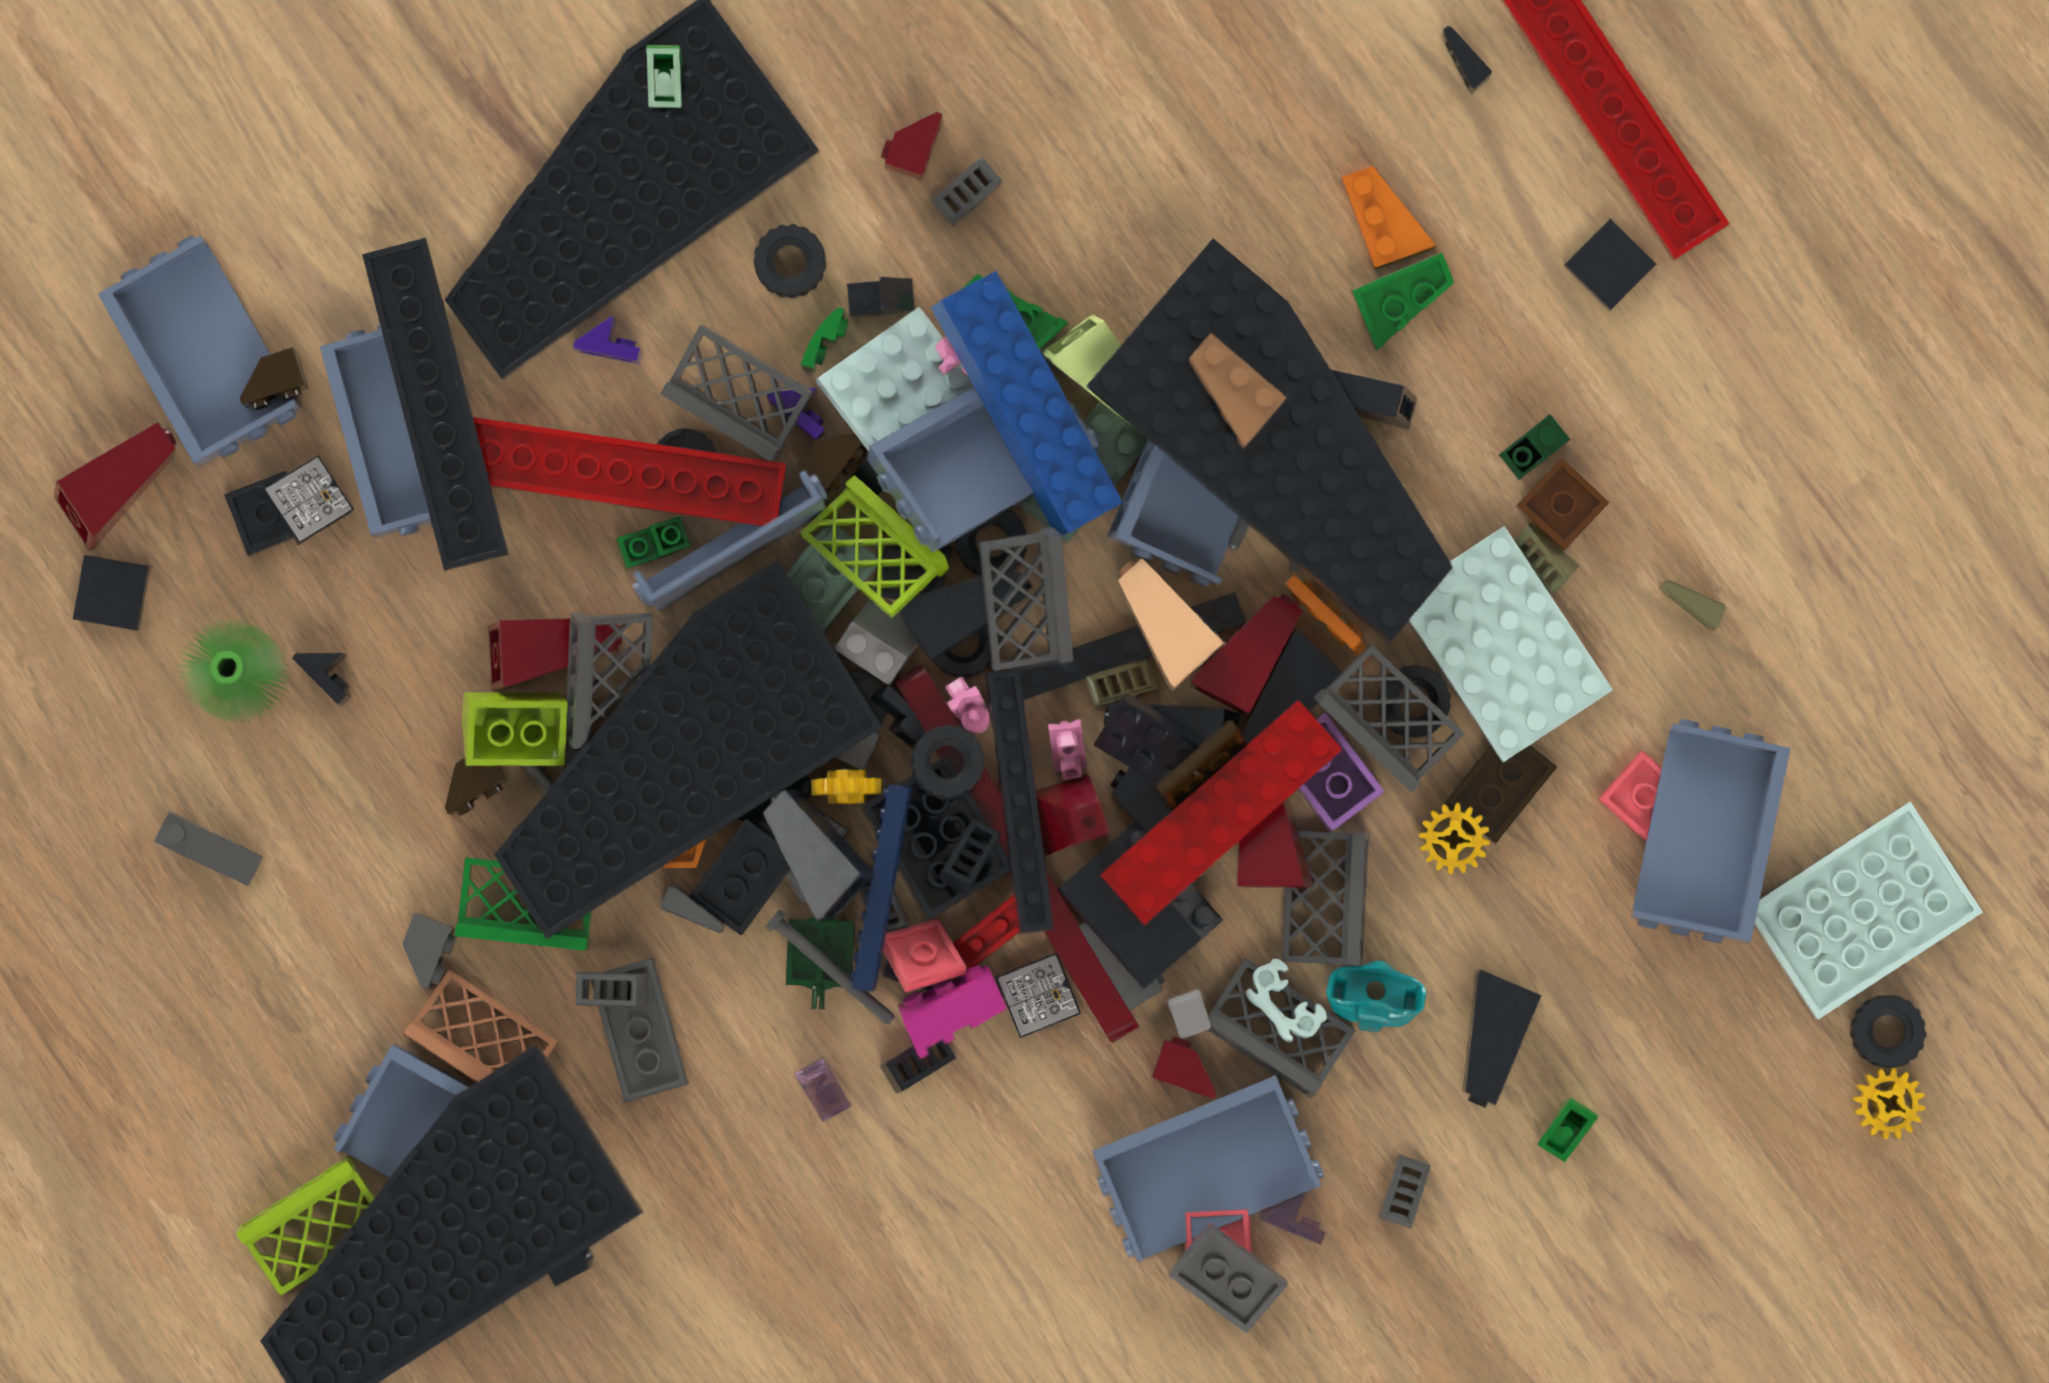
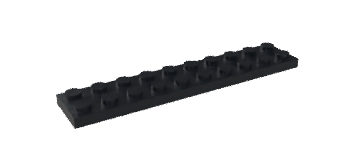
(435, 404)

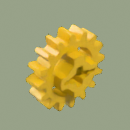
(846, 786)
(1433, 836)
(1896, 1090)

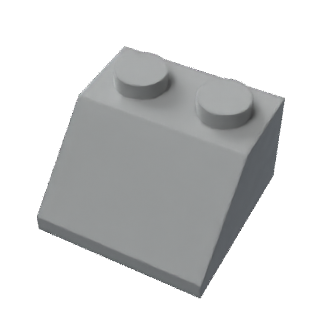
(878, 643)

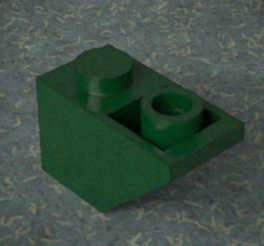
(1534, 447)

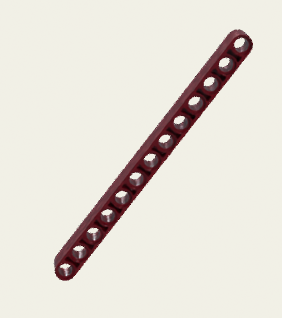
(1066, 936)

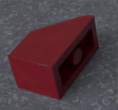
(912, 147)
(1182, 1068)

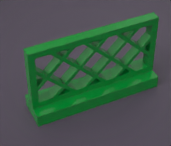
(510, 931)

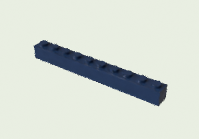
(882, 887)

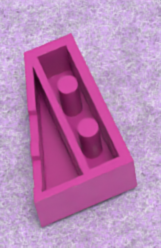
(951, 1007)

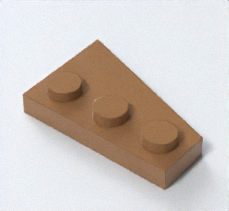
(1238, 389)

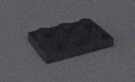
(1146, 739)
(742, 877)

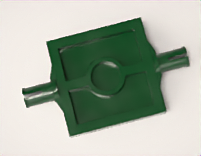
(831, 938)

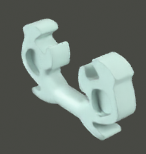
(1266, 979)

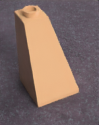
(1169, 626)

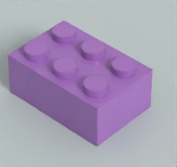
(1341, 785)

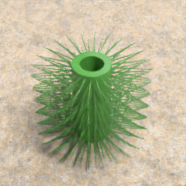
(243, 679)

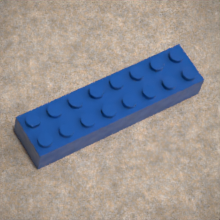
(1026, 404)

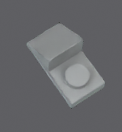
(1189, 1014)

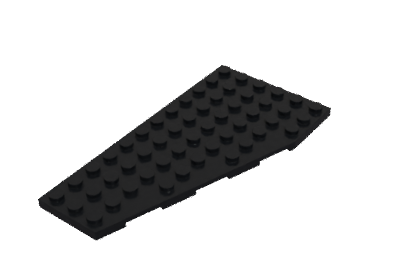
(629, 190)
(1311, 471)
(702, 738)
(463, 1224)

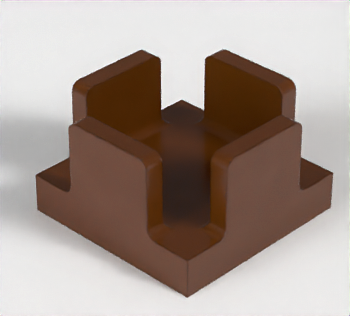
(1562, 504)

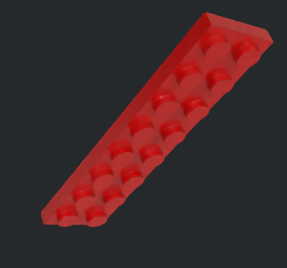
(1221, 812)

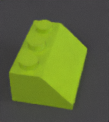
(514, 729)

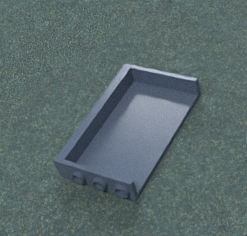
(194, 348)
(376, 433)
(952, 470)
(1173, 519)
(730, 548)
(1710, 833)
(396, 1109)
(1212, 1158)

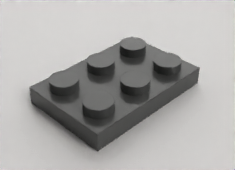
(1228, 1278)

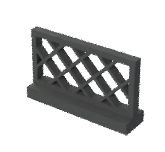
(727, 419)
(1054, 599)
(581, 672)
(1369, 737)
(1354, 901)
(1269, 1055)

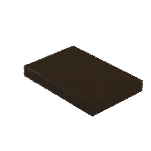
(1201, 765)
(1501, 789)

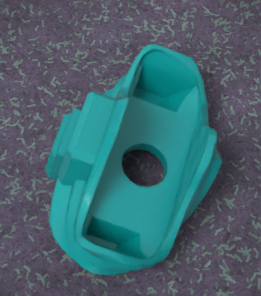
(1349, 1000)

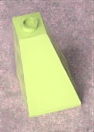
(1083, 351)

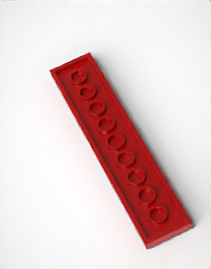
(1620, 121)
(631, 473)

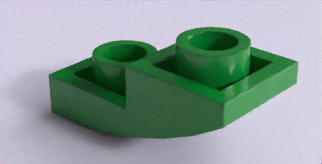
(831, 328)
(653, 542)

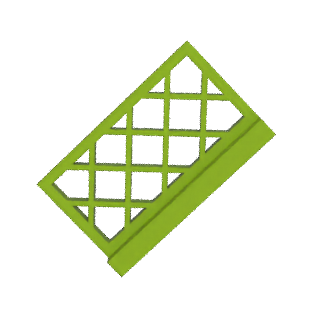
(890, 524)
(291, 1207)

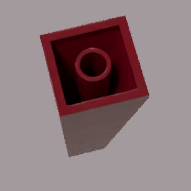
(111, 483)
(533, 648)
(1246, 660)
(1070, 815)
(1273, 854)

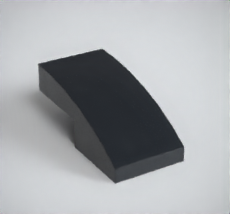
(906, 724)

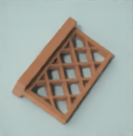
(456, 1057)

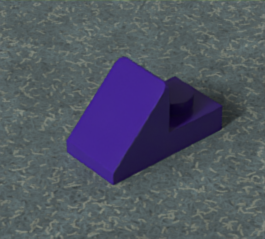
(598, 343)
(808, 421)

